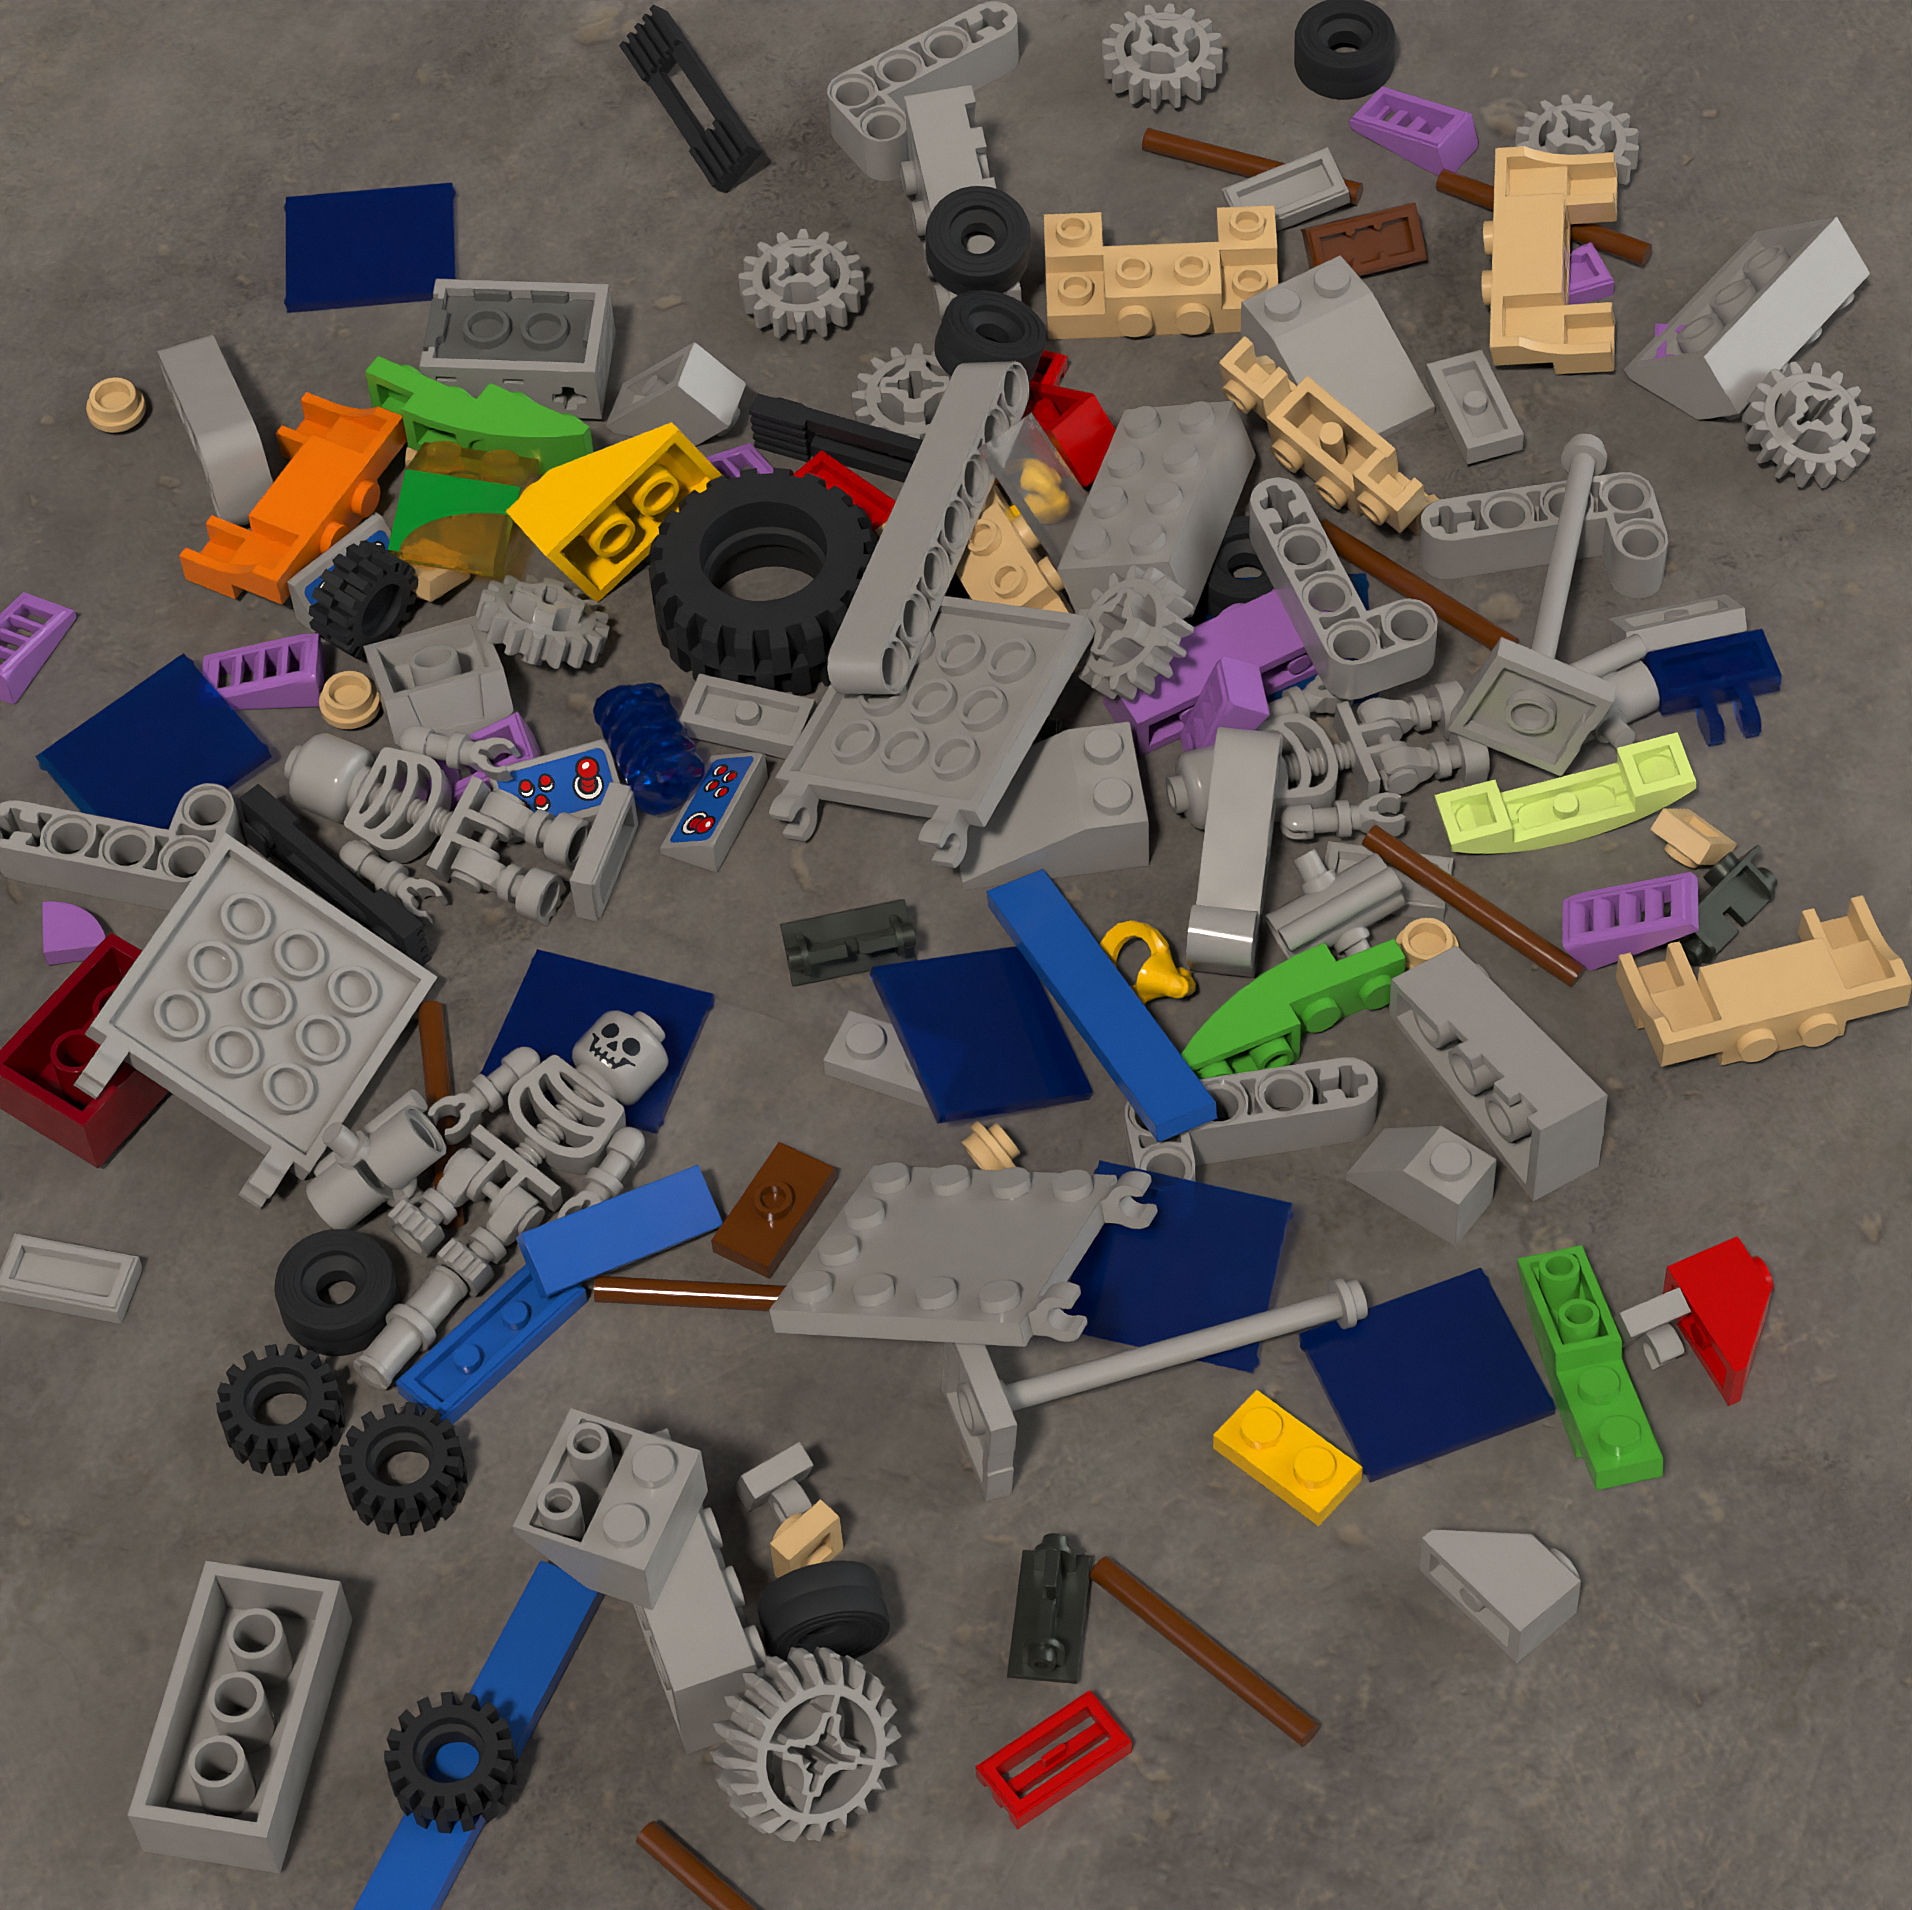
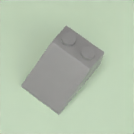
(1340, 338)
(1066, 811)

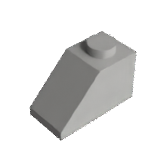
(682, 389)
(1428, 1178)
(1503, 1584)

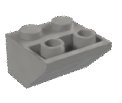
(613, 1506)

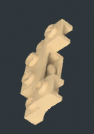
(1530, 252)
(1155, 286)
(1325, 441)
(1003, 561)
(1769, 997)

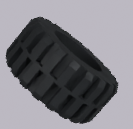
(748, 527)

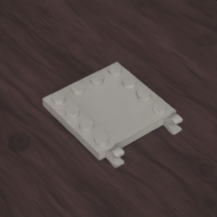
(949, 735)
(258, 1011)
(957, 1255)

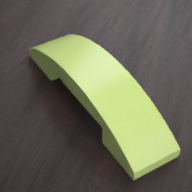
(1568, 807)

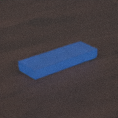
(619, 1231)
(487, 1346)

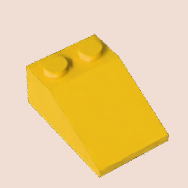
(606, 507)

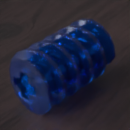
(649, 745)

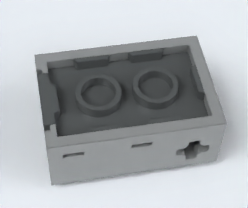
(524, 338)

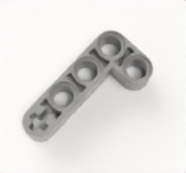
(869, 98)
(217, 426)
(1520, 524)
(1322, 585)
(40, 838)
(1235, 853)
(1343, 1113)

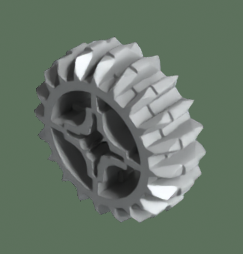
(798, 1708)

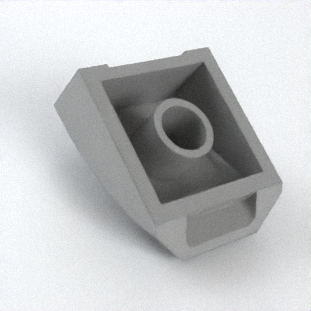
(440, 679)

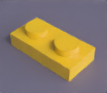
(1287, 1457)

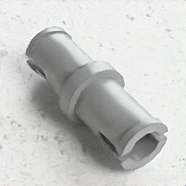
(410, 1327)

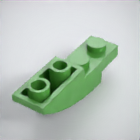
(487, 423)
(1301, 995)
(1587, 1369)

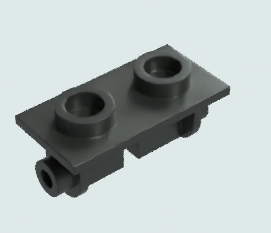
(1733, 888)
(848, 942)
(1049, 1612)

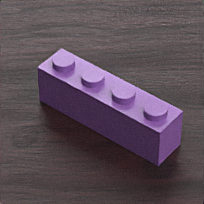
(1247, 632)

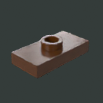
(1368, 240)
(773, 1210)

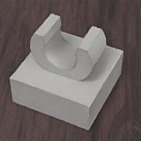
(1653, 1329)
(777, 1483)

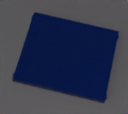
(368, 246)
(154, 748)
(567, 997)
(980, 1034)
(1194, 1267)
(1427, 1375)

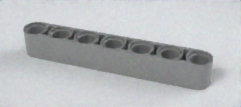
(926, 531)

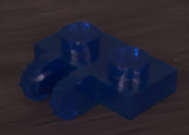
(1715, 673)

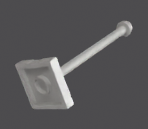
(1522, 695)
(985, 1405)

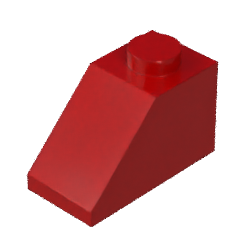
(1073, 425)
(1728, 1310)

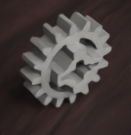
(1162, 56)
(1582, 130)
(801, 284)
(901, 392)
(1808, 424)
(542, 621)
(1135, 632)

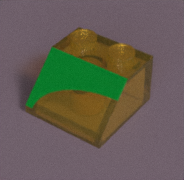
(456, 509)

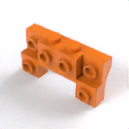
(308, 507)

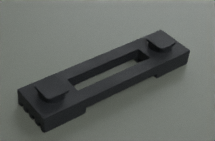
(653, 52)
(791, 431)
(276, 830)

